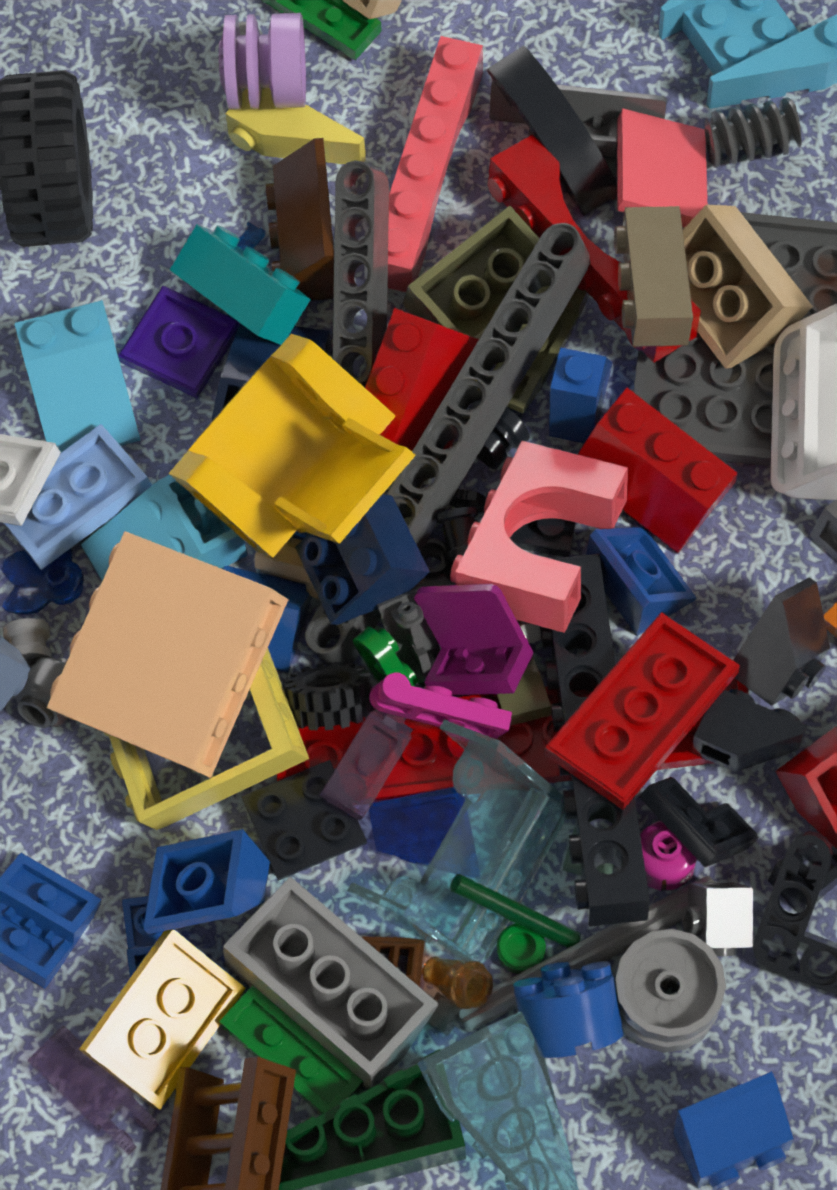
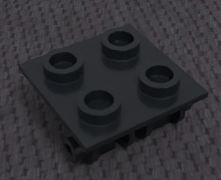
(298, 824)

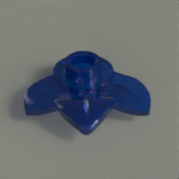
(39, 587)

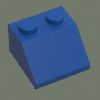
(205, 881)
(734, 1132)

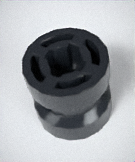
(505, 436)

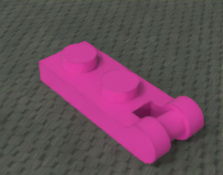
(436, 704)

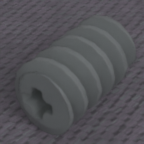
(752, 130)

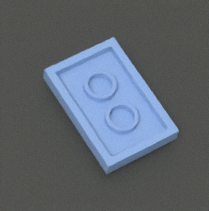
(81, 493)

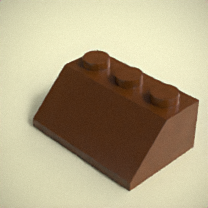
(303, 220)

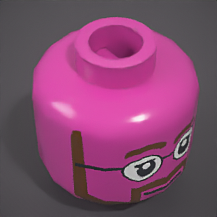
(665, 870)

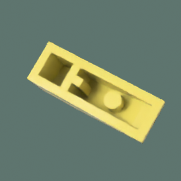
(285, 130)

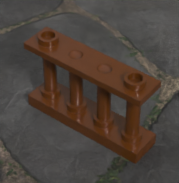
(258, 1132)

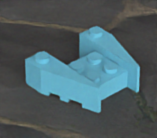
(753, 48)

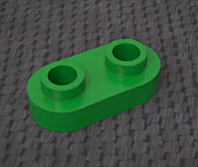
(379, 654)

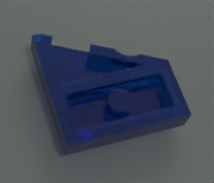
(414, 824)

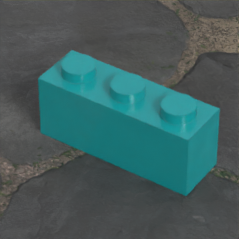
(241, 282)

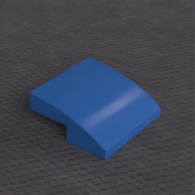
(40, 918)

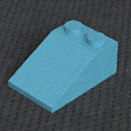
(76, 375)

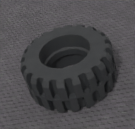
(44, 159)

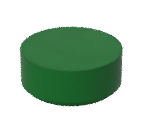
(520, 948)

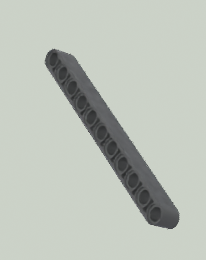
(473, 426)

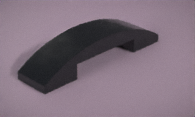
(556, 127)

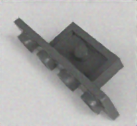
(595, 108)

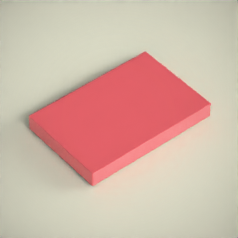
(660, 164)

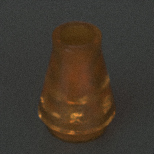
(461, 981)

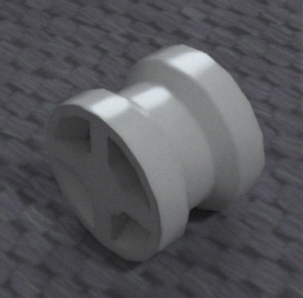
(29, 638)

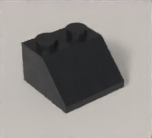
(785, 645)

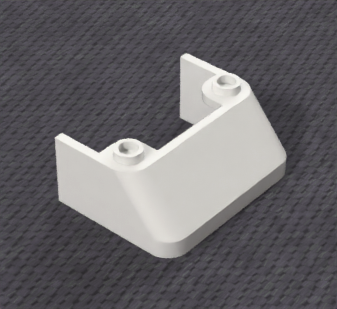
(806, 408)

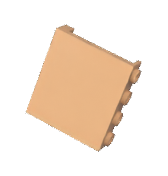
(167, 653)

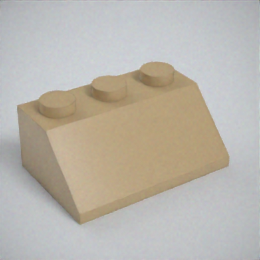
(737, 285)

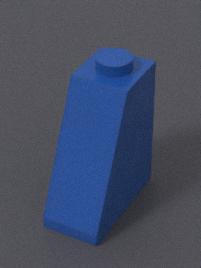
(577, 394)

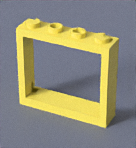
(286, 751)

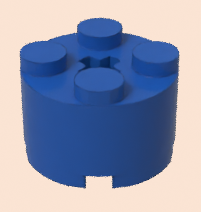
(570, 1007)

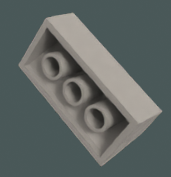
(330, 982)

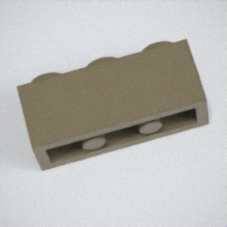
(654, 276)

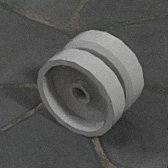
(675, 961)

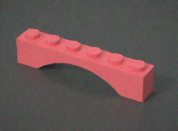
(426, 155)

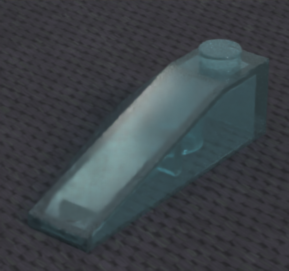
(506, 1102)

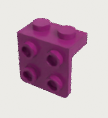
(477, 637)

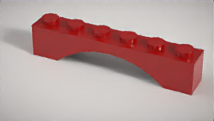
(529, 182)

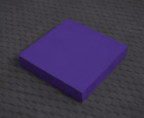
(179, 341)

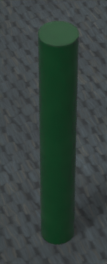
(514, 911)

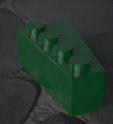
(372, 1137)

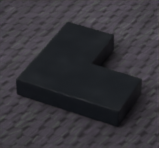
(706, 834)

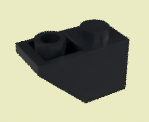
(744, 734)

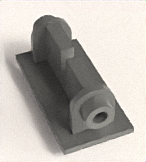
(410, 630)

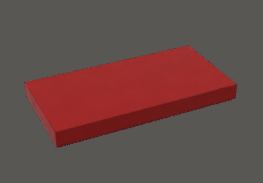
(641, 710)

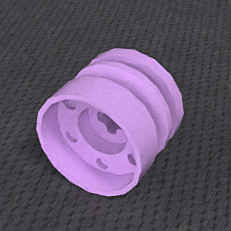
(264, 61)

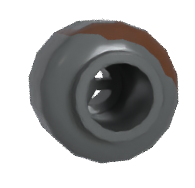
(36, 693)

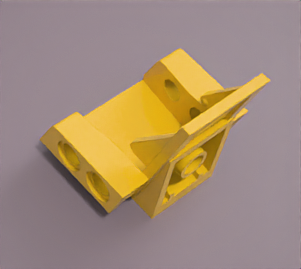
(294, 452)

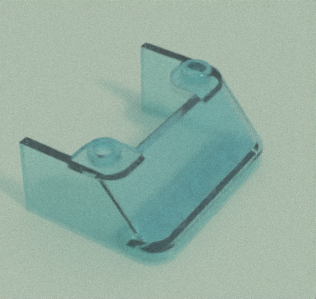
(494, 840)

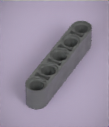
(349, 255)

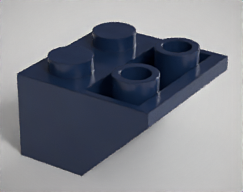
(368, 565)

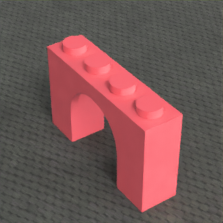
(536, 487)

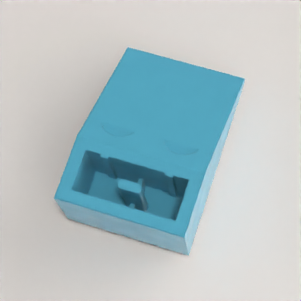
(171, 519)

